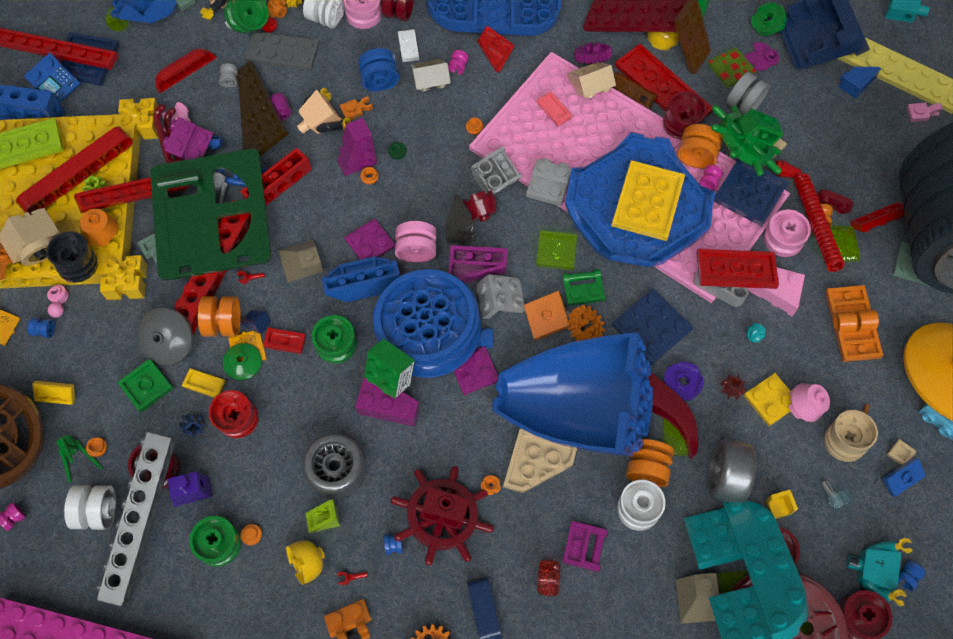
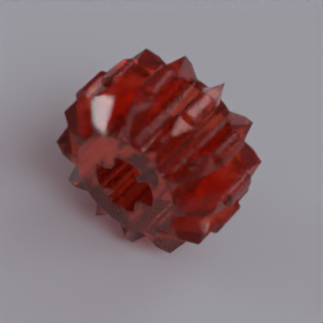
(548, 578)

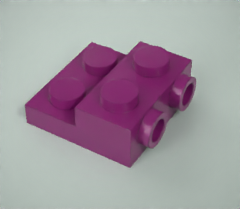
(187, 140)

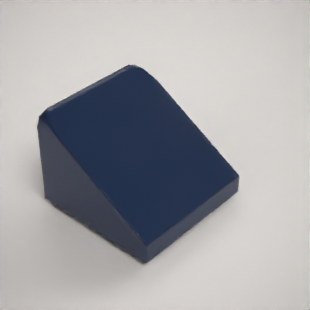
(256, 321)

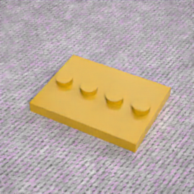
(648, 200)

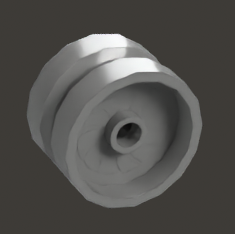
(748, 93)

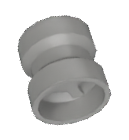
(228, 75)

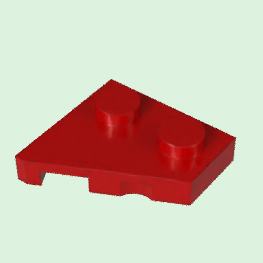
(495, 47)

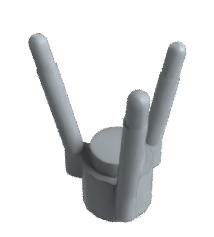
(219, 183)

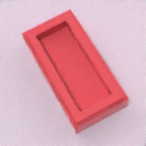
(554, 109)

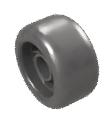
(325, 453)
(731, 471)

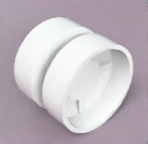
(641, 505)
(90, 507)

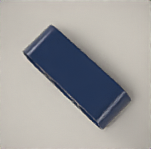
(484, 609)

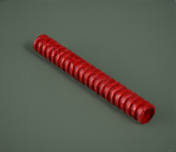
(819, 223)

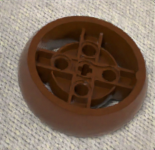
(15, 459)

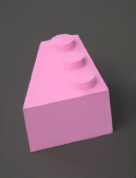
(787, 294)

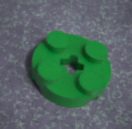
(770, 27)

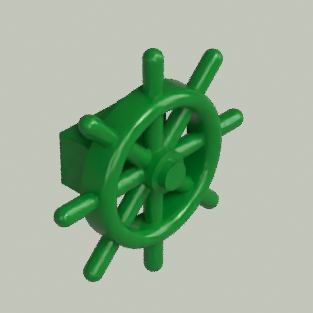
(750, 137)

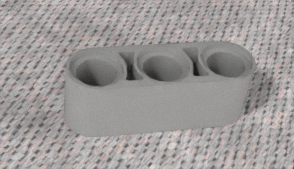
(724, 293)

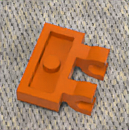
(349, 618)

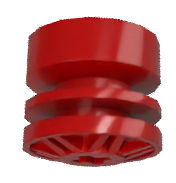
(223, 410)

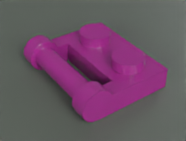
(578, 543)

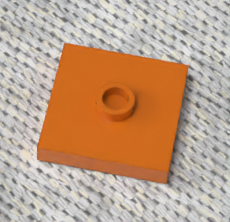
(547, 315)

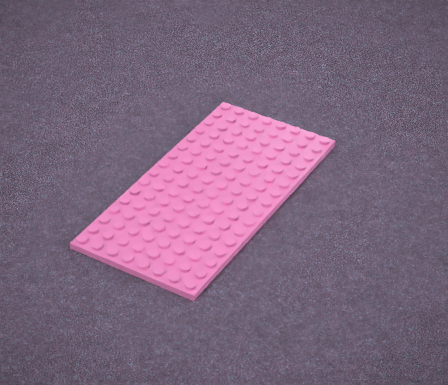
(593, 131)

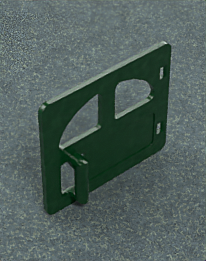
(189, 224)

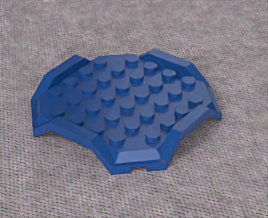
(596, 192)

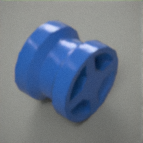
(392, 545)

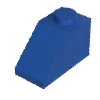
(858, 79)

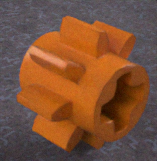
(277, 8)

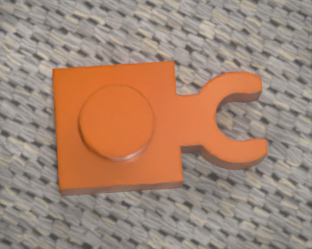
(354, 109)

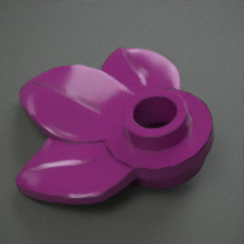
(761, 56)

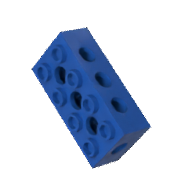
(28, 103)

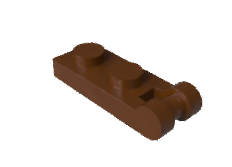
(633, 90)

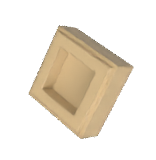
(901, 452)

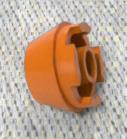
(98, 227)

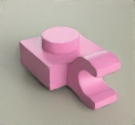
(920, 111)

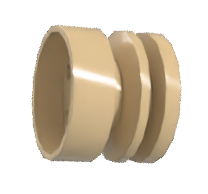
(850, 435)

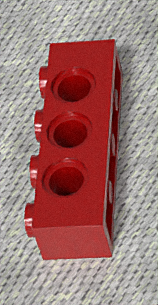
(282, 175)

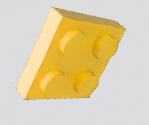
(770, 399)

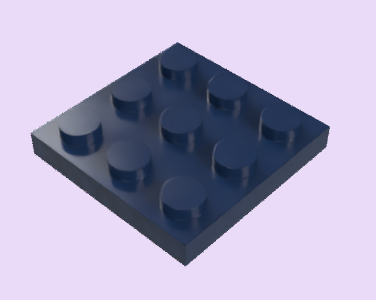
(88, 73)
(750, 194)
(656, 323)

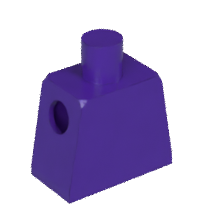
(187, 488)

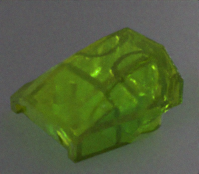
(846, 242)

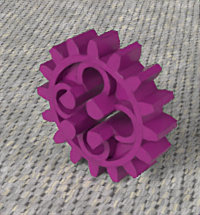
(593, 53)

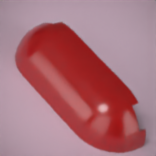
(182, 68)

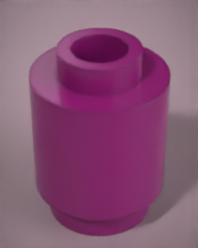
(281, 105)

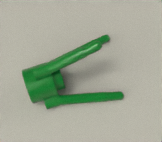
(67, 448)

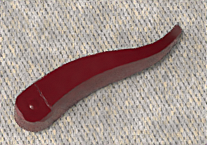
(675, 410)

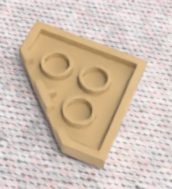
(536, 461)

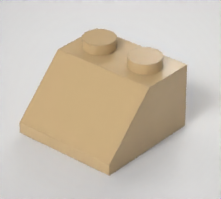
(592, 79)

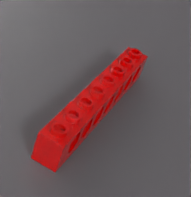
(212, 280)

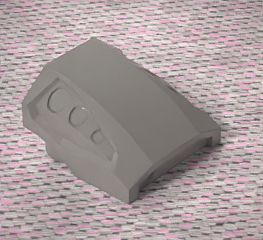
(495, 172)

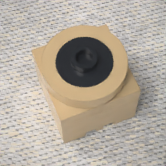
(28, 236)

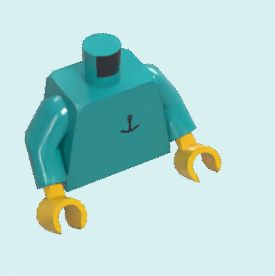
(880, 567)

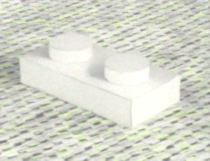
(408, 45)

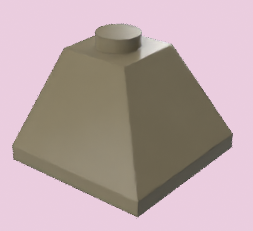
(300, 260)
(693, 597)

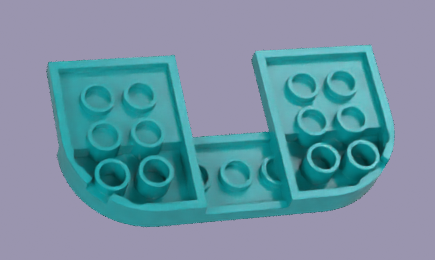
(777, 599)

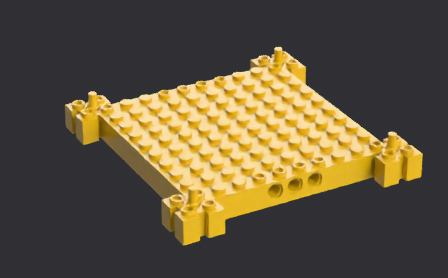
(116, 270)

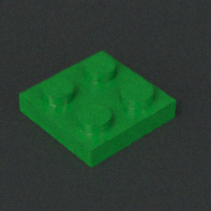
(145, 385)

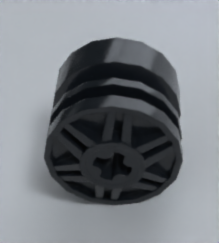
(72, 257)

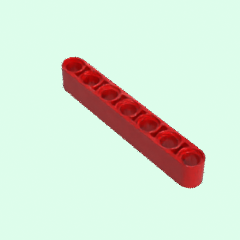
(75, 170)

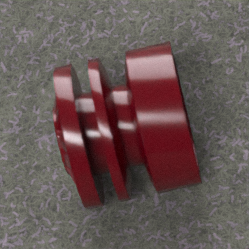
(682, 111)

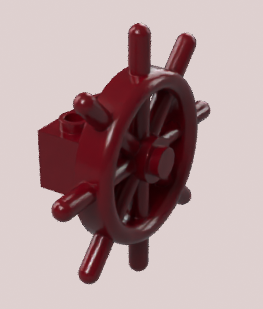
(445, 506)

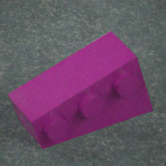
(357, 148)
(475, 263)
(377, 404)

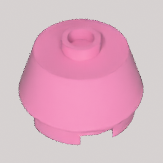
(809, 401)

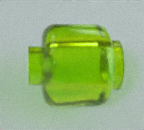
(114, 23)

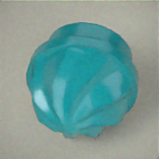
(756, 332)

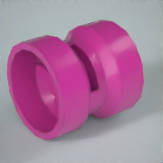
(458, 61)
(711, 176)
(11, 516)

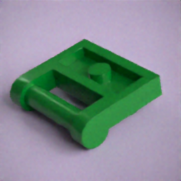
(586, 292)

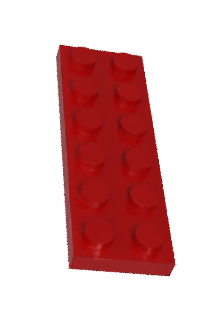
(653, 75)

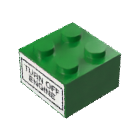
(389, 368)

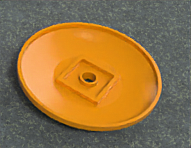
(930, 365)

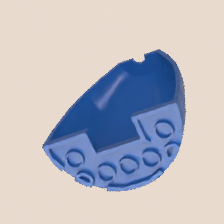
(582, 394)

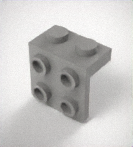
(500, 294)

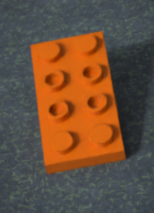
(854, 323)

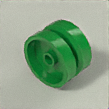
(246, 15)
(334, 339)
(203, 542)

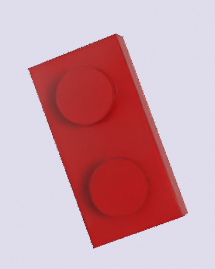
(284, 340)

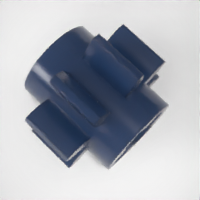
(194, 419)

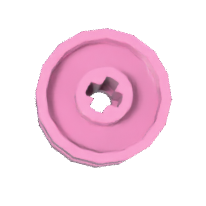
(363, 13)
(787, 233)
(415, 241)

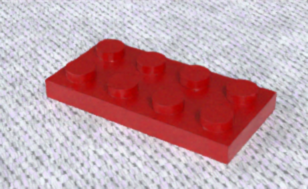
(737, 268)

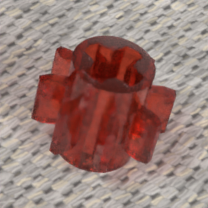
(731, 391)

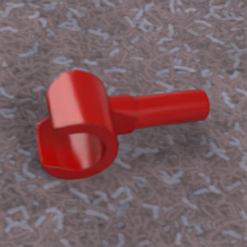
(247, 278)
(349, 577)

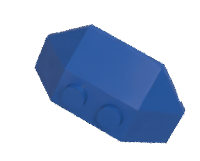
(360, 278)

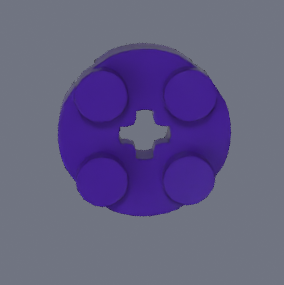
(692, 376)

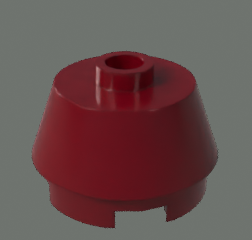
(481, 205)

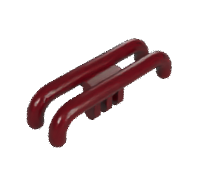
(160, 131)

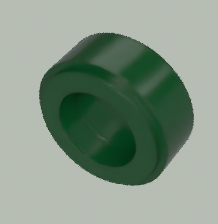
(397, 150)

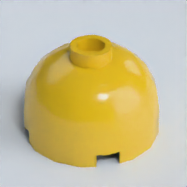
(663, 40)
(306, 560)

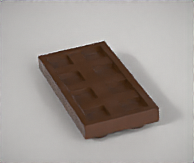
(692, 35)

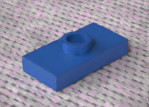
(904, 477)

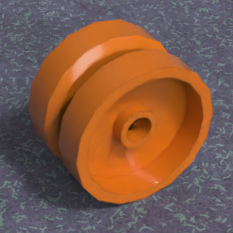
(699, 146)

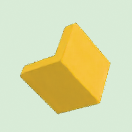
(781, 504)

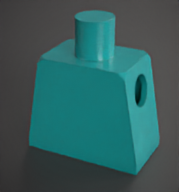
(906, 10)

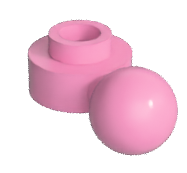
(57, 295)

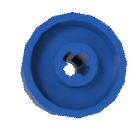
(378, 69)

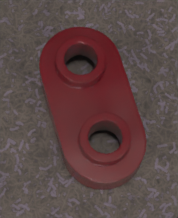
(839, 203)

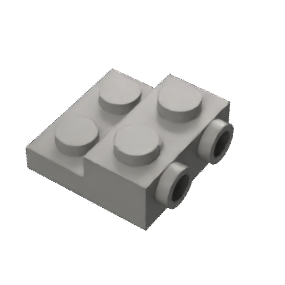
(549, 181)

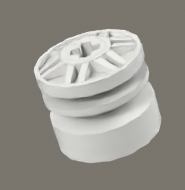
(324, 11)

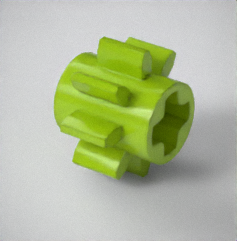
(94, 183)

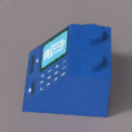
(53, 76)

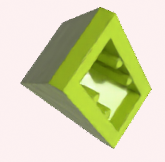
(323, 517)

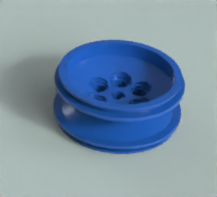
(450, 344)

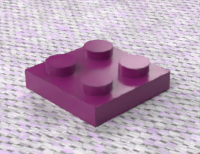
(369, 240)
(476, 372)

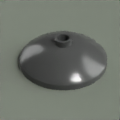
(174, 335)

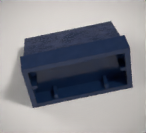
(822, 32)

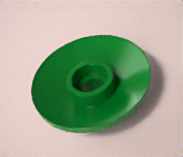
(248, 367)

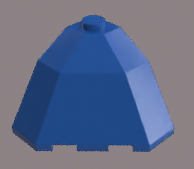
(142, 10)

